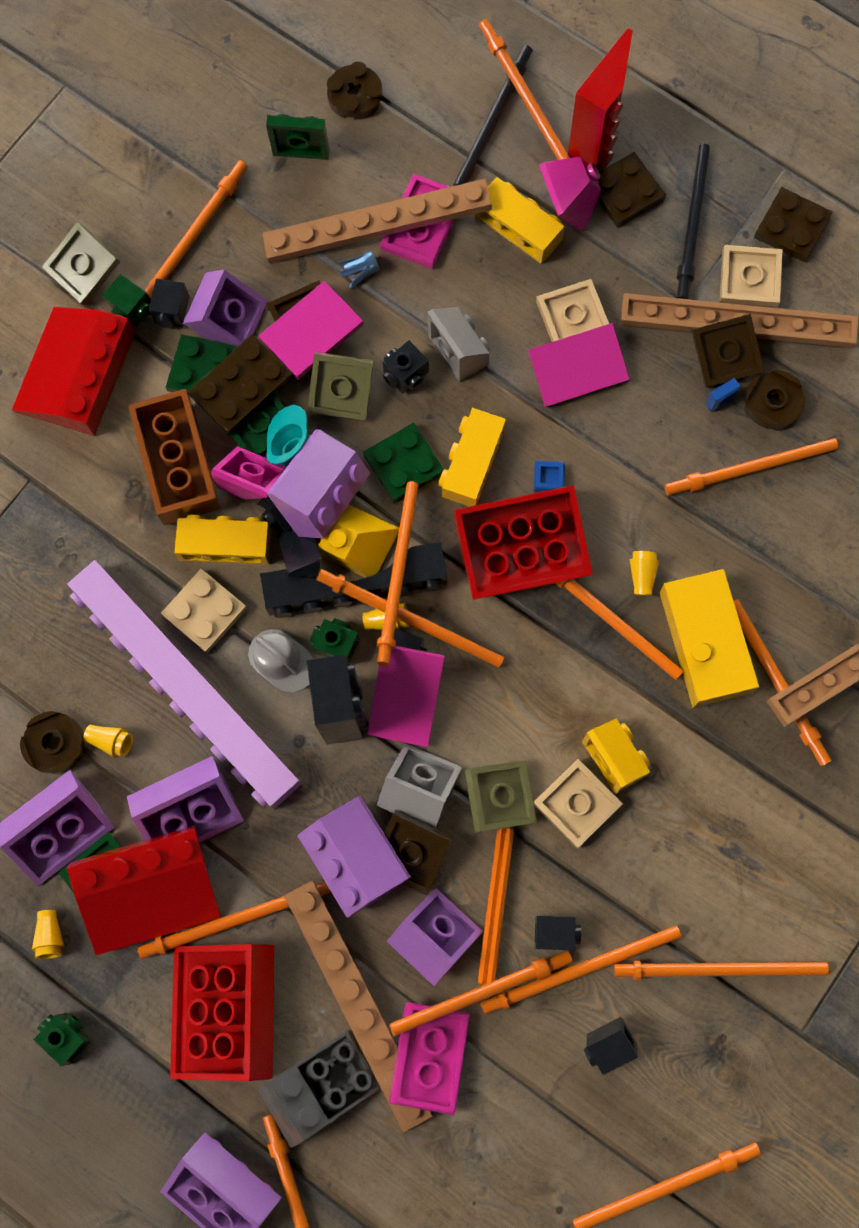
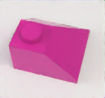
(572, 189)
(246, 474)

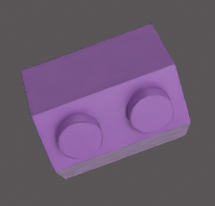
(225, 309)
(434, 936)

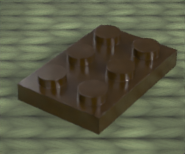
(240, 384)

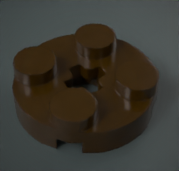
(351, 77)
(769, 415)
(36, 736)

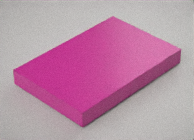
(422, 243)
(311, 326)
(578, 364)
(406, 696)
(430, 1062)

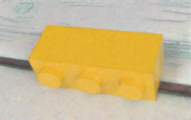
(522, 221)
(472, 457)
(223, 540)

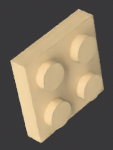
(751, 276)
(571, 310)
(204, 611)
(577, 803)

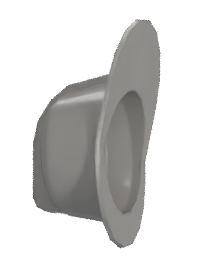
(280, 660)

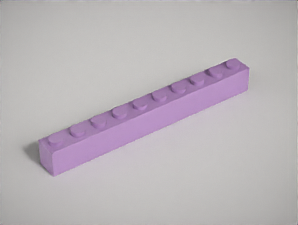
(185, 685)

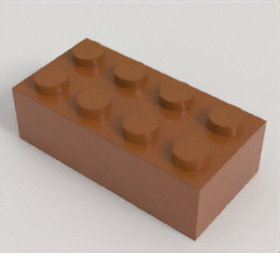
(174, 456)

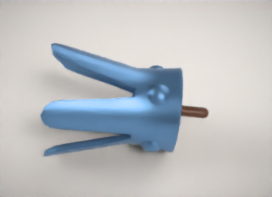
(365, 262)

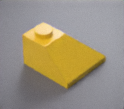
(358, 542)

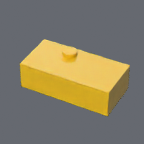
(708, 638)

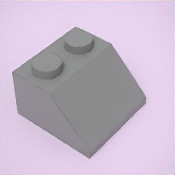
(457, 341)
(419, 785)

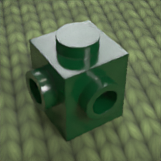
(128, 300)
(334, 639)
(62, 1038)

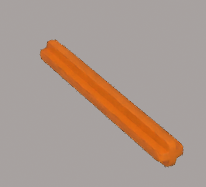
(496, 906)

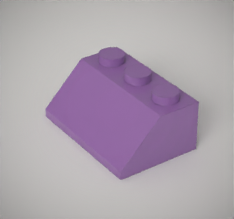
(318, 485)
(186, 799)
(53, 828)
(353, 856)
(218, 1188)

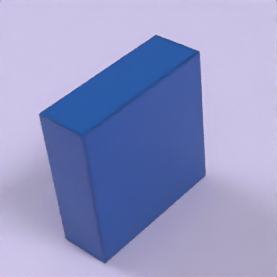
(722, 395)
(548, 475)

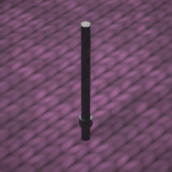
(492, 119)
(686, 270)

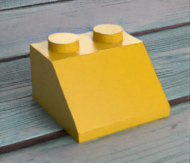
(616, 755)

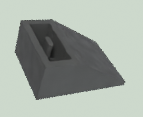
(319, 1089)

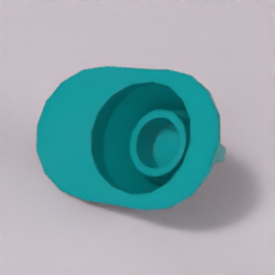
(286, 435)

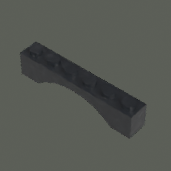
(287, 594)

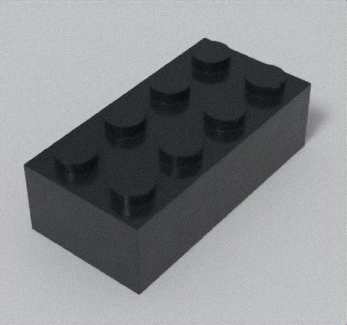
(336, 699)

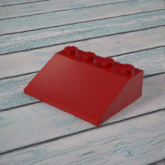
(599, 105)
(75, 368)
(522, 542)
(143, 890)
(222, 1012)

